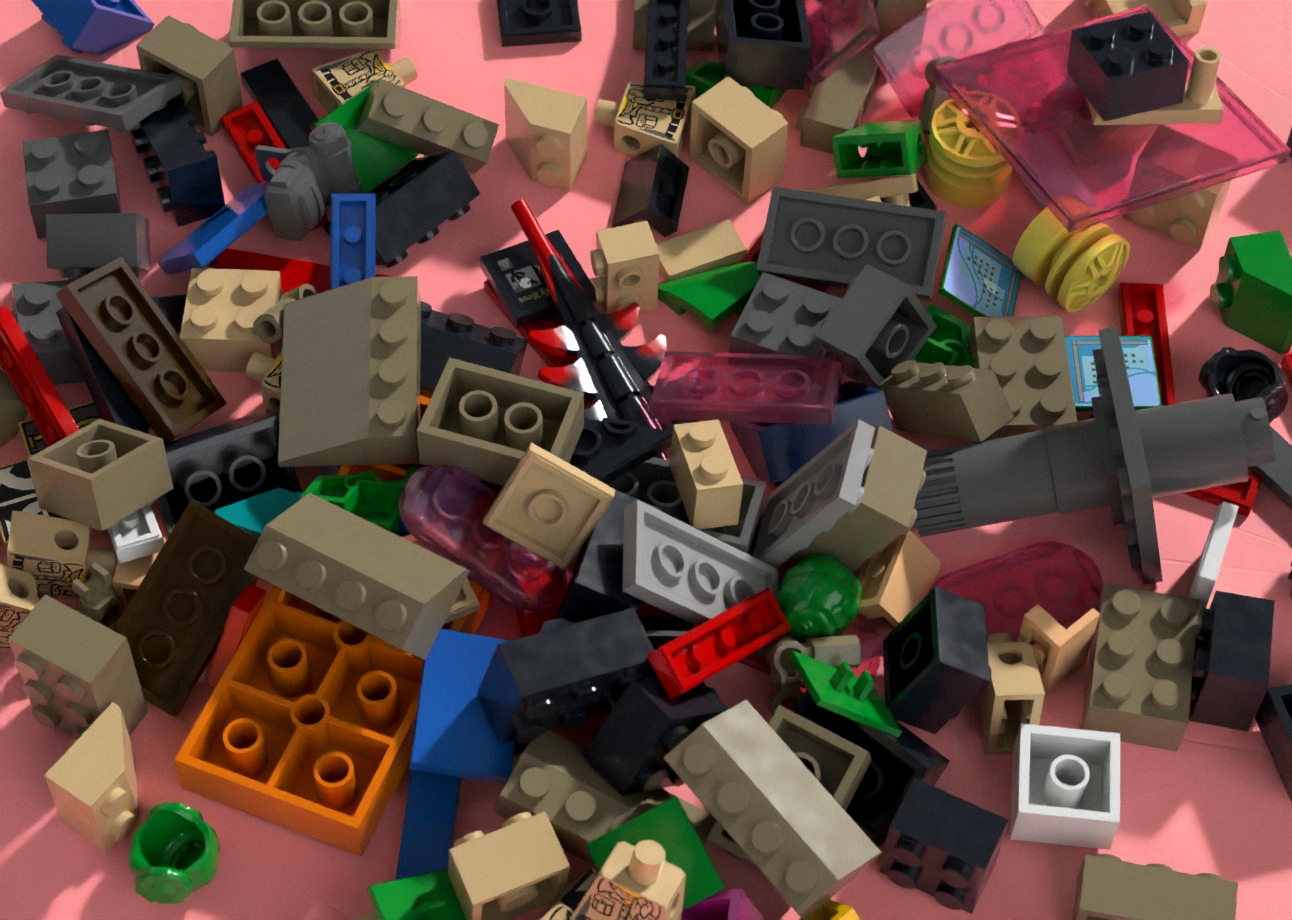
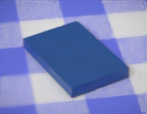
(218, 231)
(450, 722)

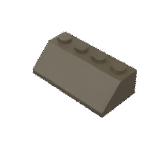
(316, 24)
(358, 573)
(577, 797)
(773, 807)

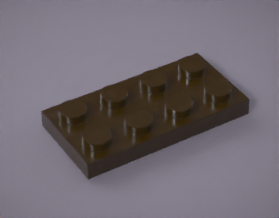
(141, 349)
(185, 604)

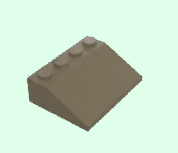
(352, 375)

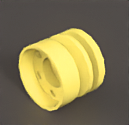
(962, 162)
(1071, 265)

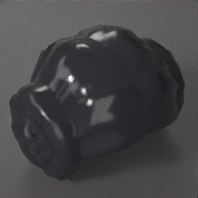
(1246, 376)

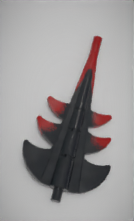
(605, 368)

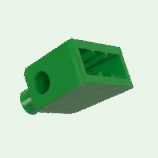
(891, 149)

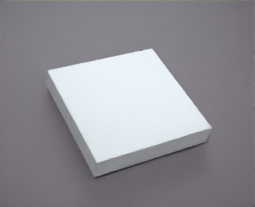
(1212, 554)

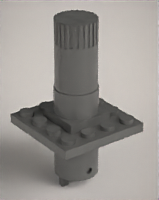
(1099, 462)

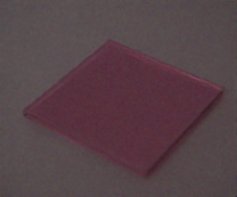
(1092, 171)

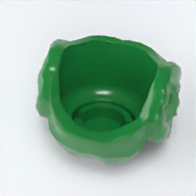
(819, 597)
(173, 853)

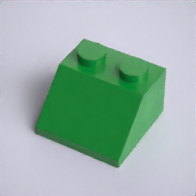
(1256, 289)

